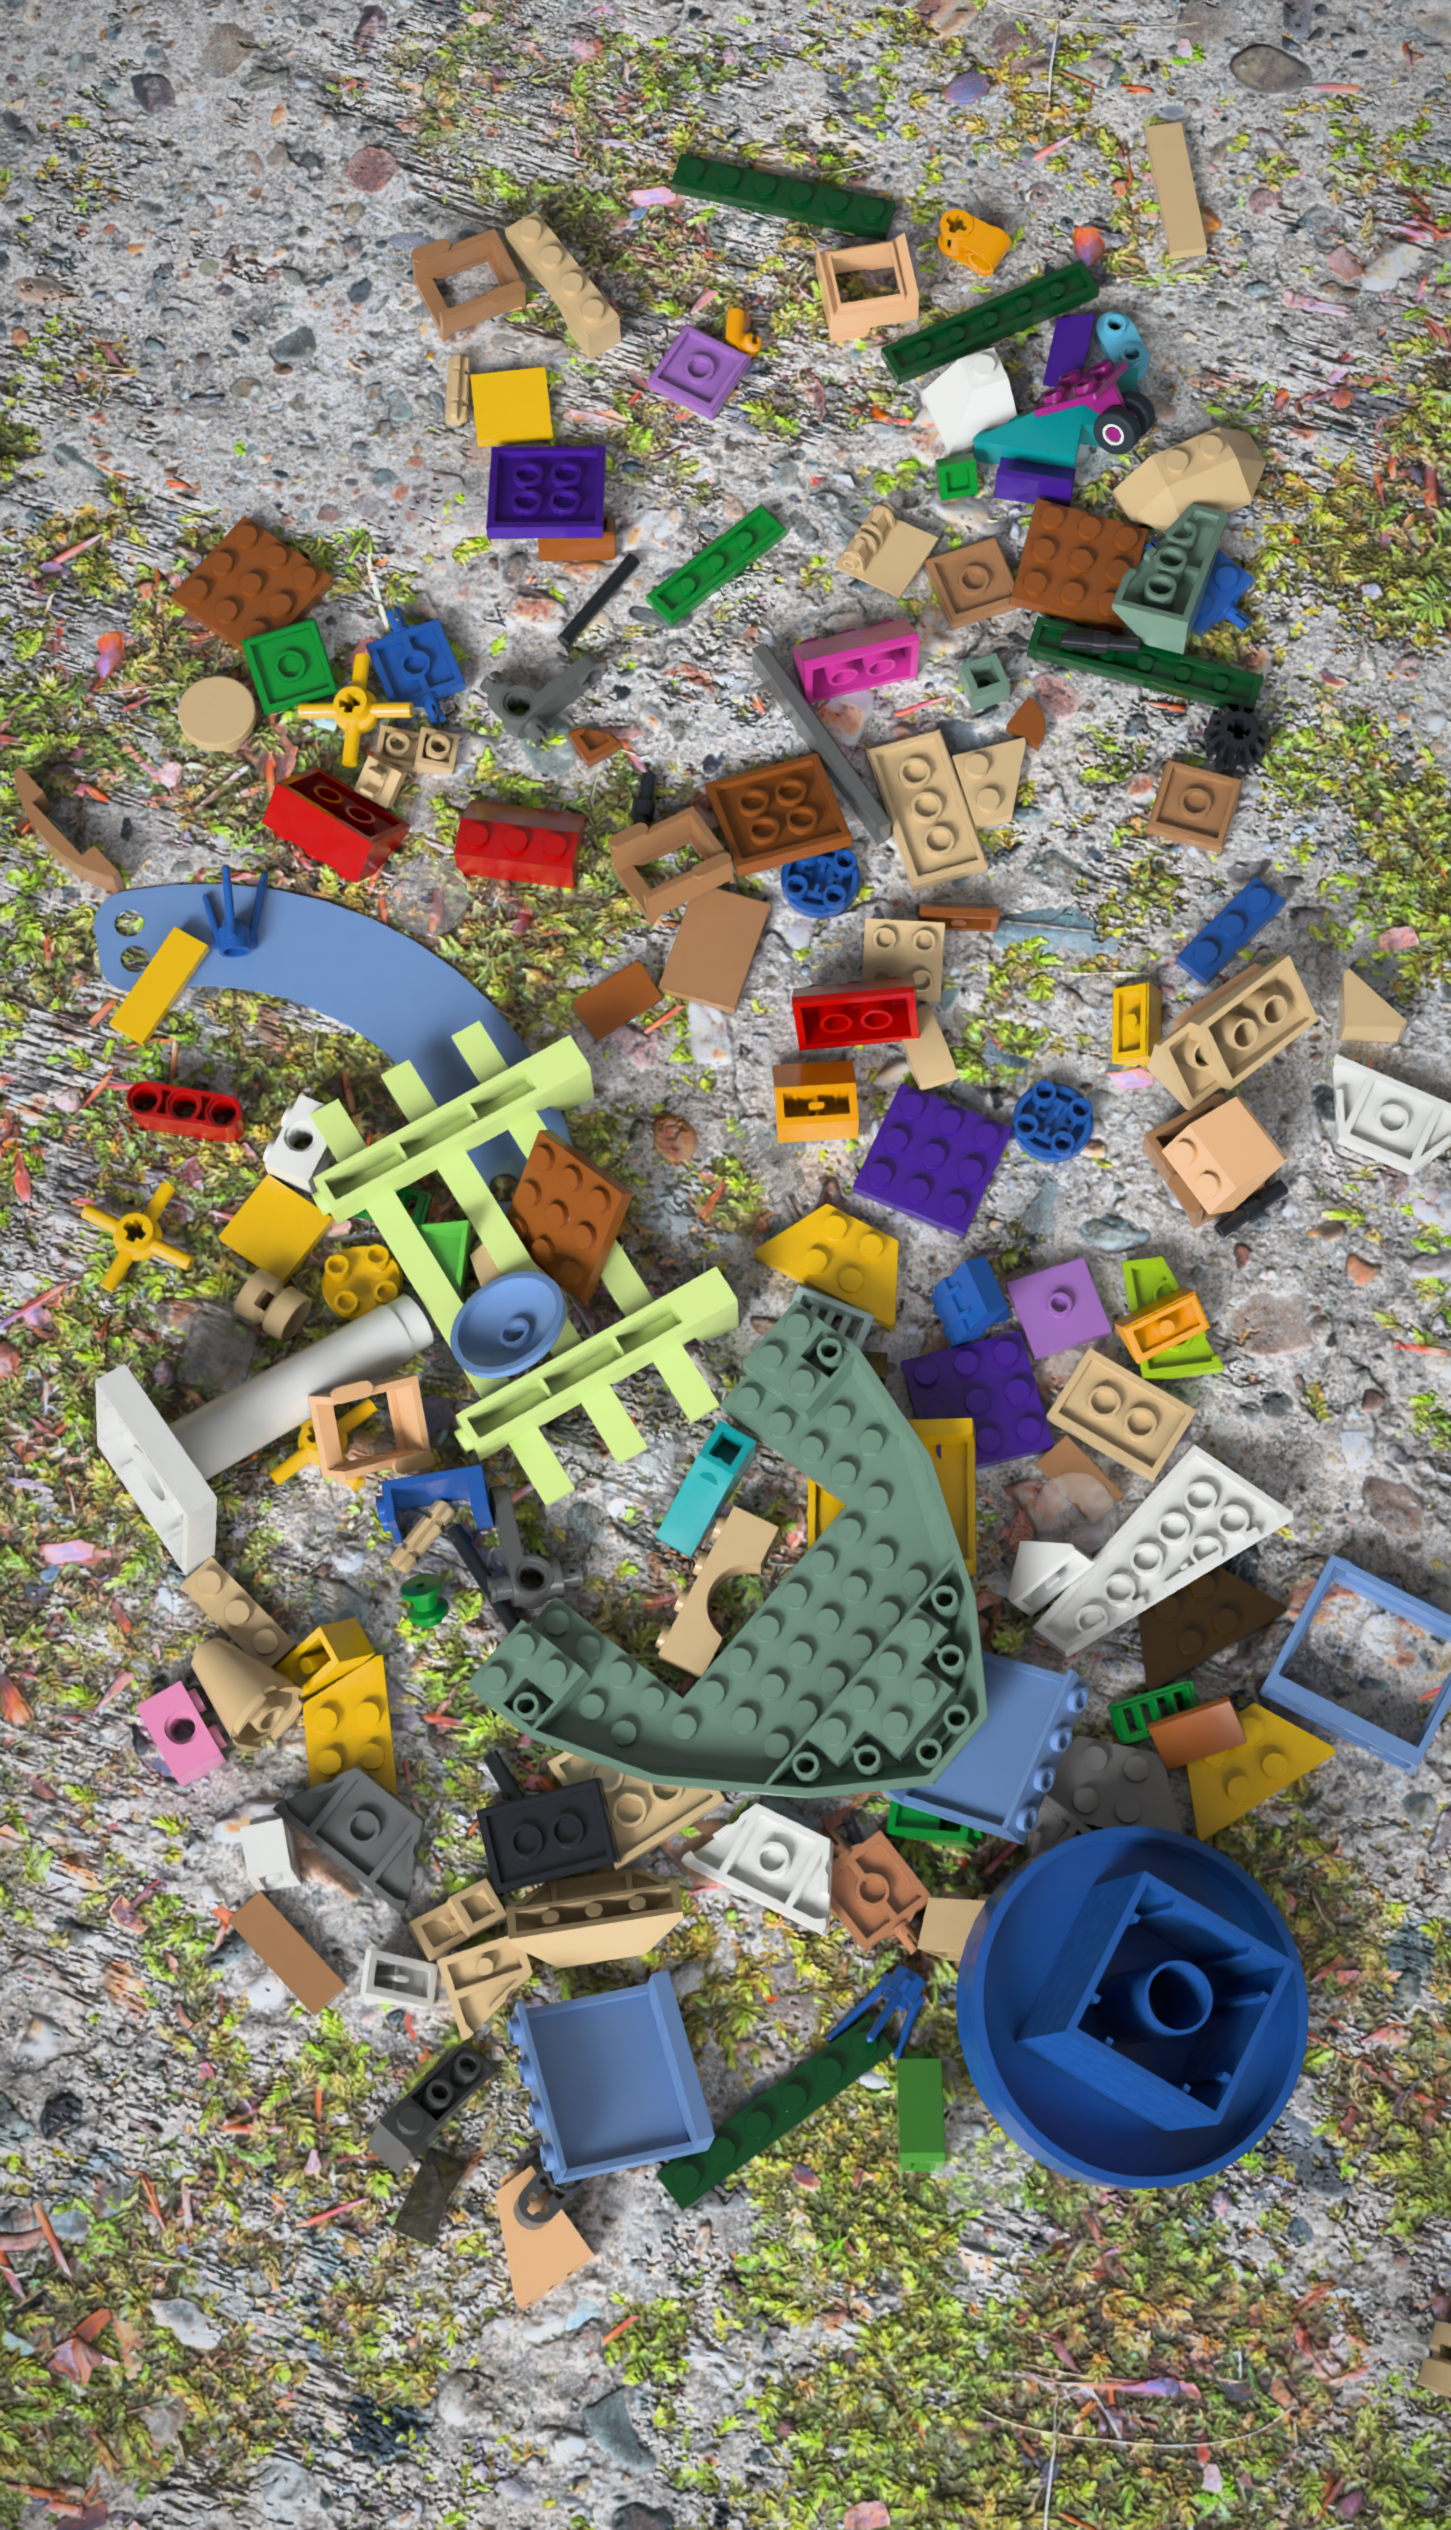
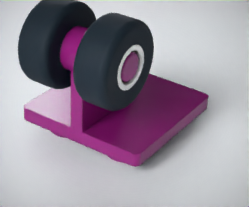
(1121, 415)

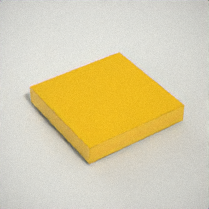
(511, 407)
(276, 1228)

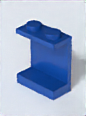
(426, 1488)

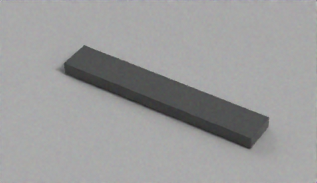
(821, 742)

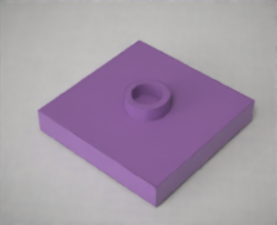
(699, 372)
(1058, 1308)

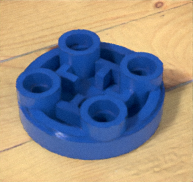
(822, 883)
(1052, 1122)

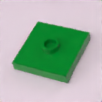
(290, 667)

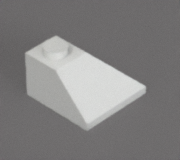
(969, 399)

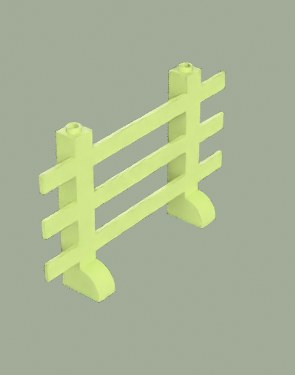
(579, 1369)

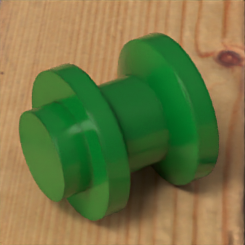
(426, 1608)

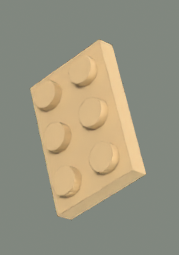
(1121, 1415)

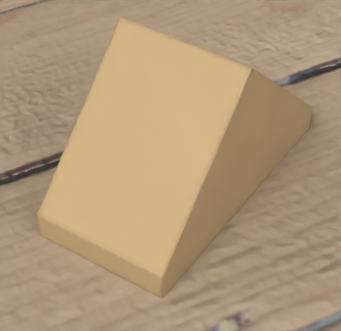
(1365, 1014)

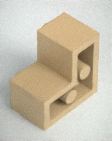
(948, 1924)

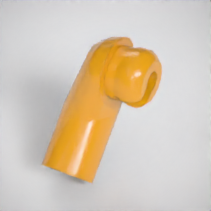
(737, 337)

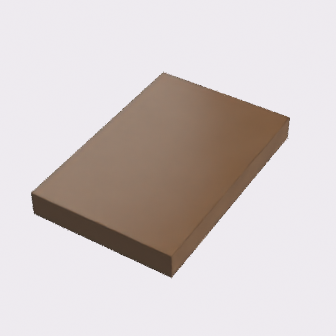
(715, 949)

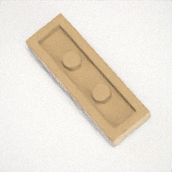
(238, 1614)

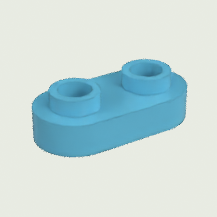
(1121, 342)

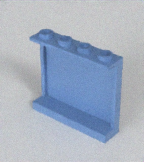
(1012, 1757)
(611, 2080)

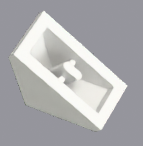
(1044, 1572)
(398, 1980)

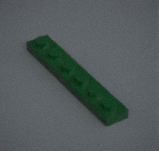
(783, 197)
(989, 322)
(1150, 669)
(776, 2113)

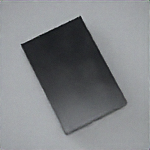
(548, 1836)

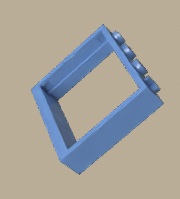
(1335, 1719)

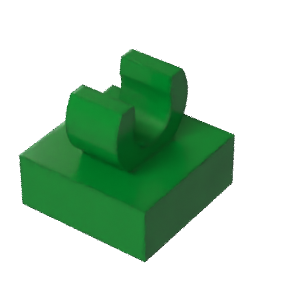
(956, 476)

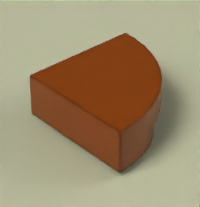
(1028, 723)
(593, 744)

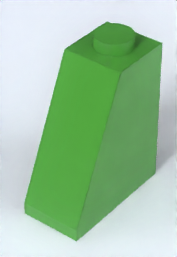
(920, 2113)

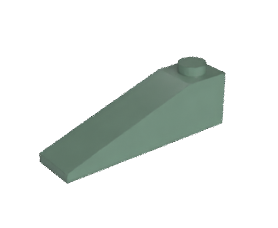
(1168, 586)

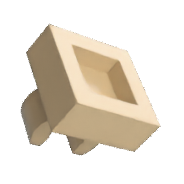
(380, 781)

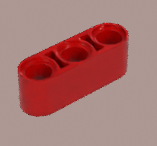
(173, 1099)

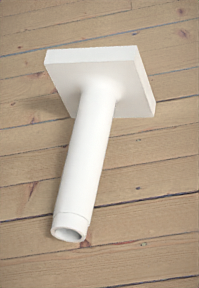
(170, 1463)

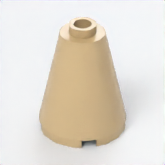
(245, 1693)

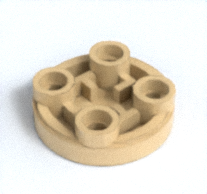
(217, 714)

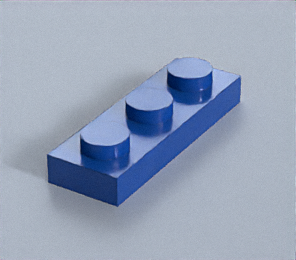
(1230, 931)

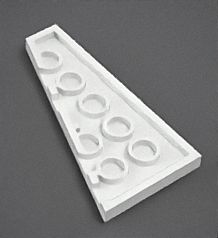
(1175, 1536)

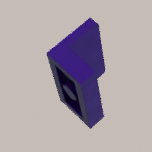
(1030, 480)

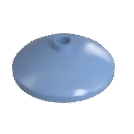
(508, 1324)

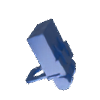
(969, 1302)

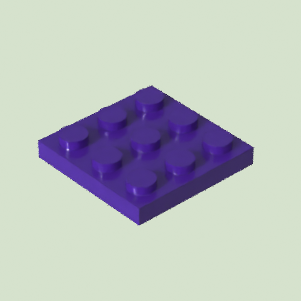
(546, 492)
(932, 1160)
(985, 1383)

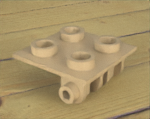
(886, 551)
(905, 951)

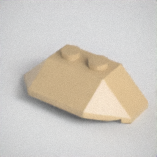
(1207, 470)
(595, 1917)

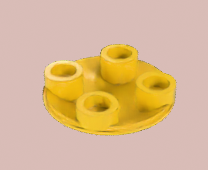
(361, 1280)

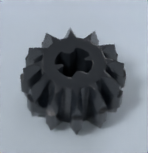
(1221, 739)

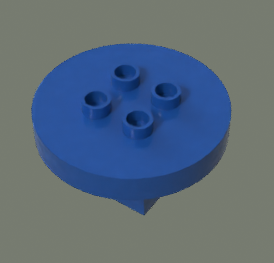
(1132, 2008)

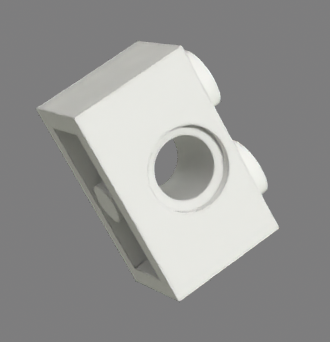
(293, 1165)
(270, 1854)

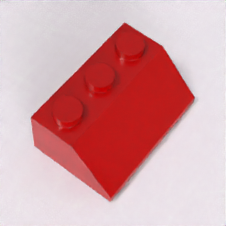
(334, 823)
(520, 843)
(855, 1013)

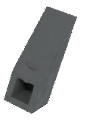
(429, 2108)

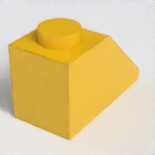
(326, 1656)

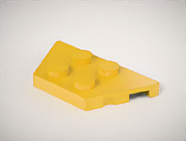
(839, 1260)
(352, 1727)
(1245, 1776)

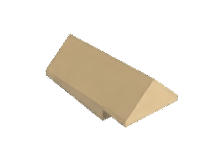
(1234, 1034)

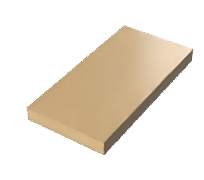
(926, 810)

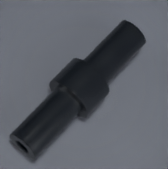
(1100, 642)
(644, 807)
(1251, 1209)

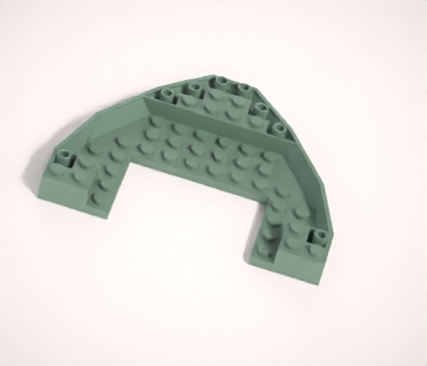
(852, 1666)

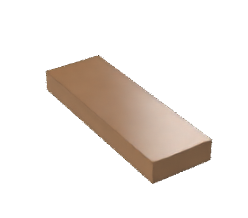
(287, 1953)

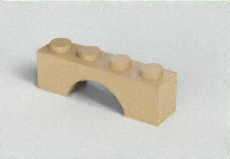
(583, 307)
(740, 1548)

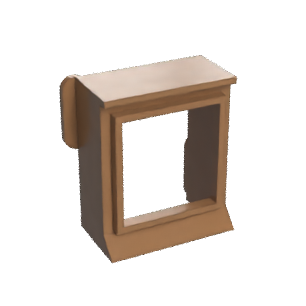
(442, 260)
(645, 844)
(1160, 1137)

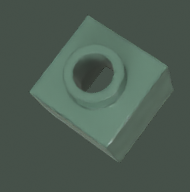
(984, 672)

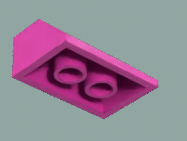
(856, 660)

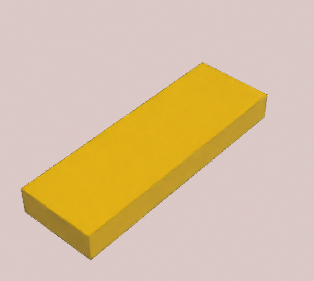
(159, 986)

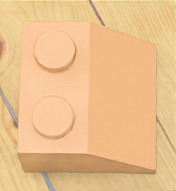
(1224, 1156)

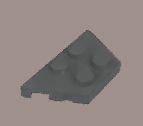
(362, 1830)

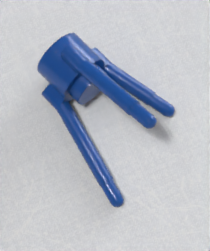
(234, 937)
(901, 1991)

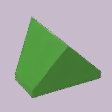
(451, 1247)

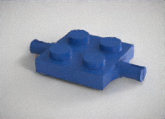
(1222, 594)
(416, 665)

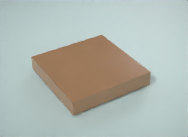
(971, 582)
(1194, 806)

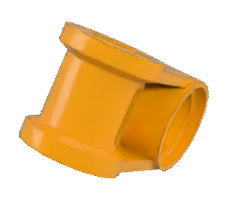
(973, 245)

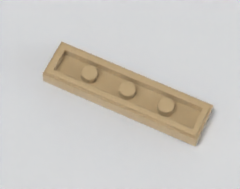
(1175, 190)

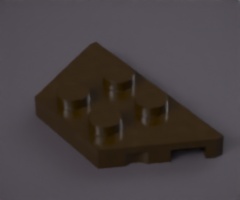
(1200, 1624)

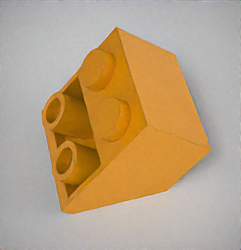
(815, 1101)

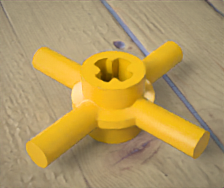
(356, 710)
(140, 1249)
(308, 1448)

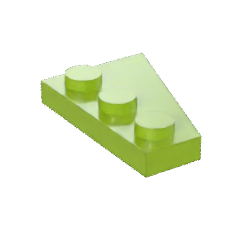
(1144, 1283)

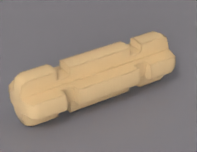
(457, 390)
(422, 1536)

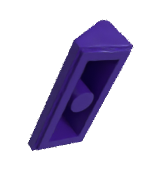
(1069, 347)

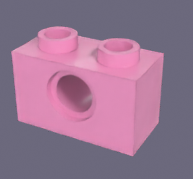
(162, 1717)

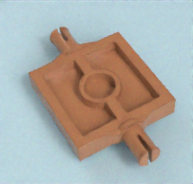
(875, 1891)

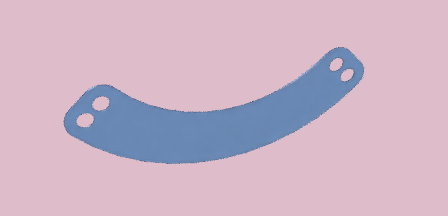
(344, 968)

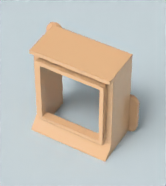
(856, 318)
(407, 1420)

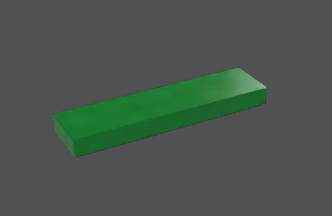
(716, 565)

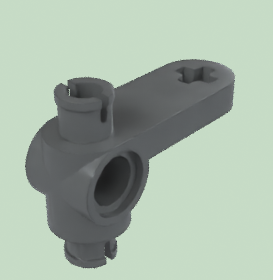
(546, 703)
(552, 1574)

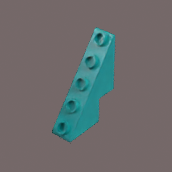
(1048, 438)

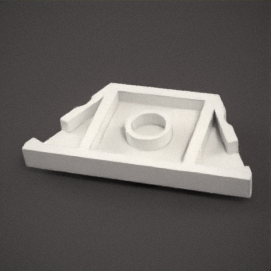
(1388, 1117)
(772, 1865)

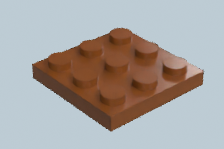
(1075, 565)
(251, 585)
(778, 814)
(567, 1213)

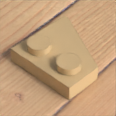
(990, 781)
(482, 1981)

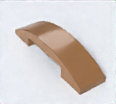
(89, 866)

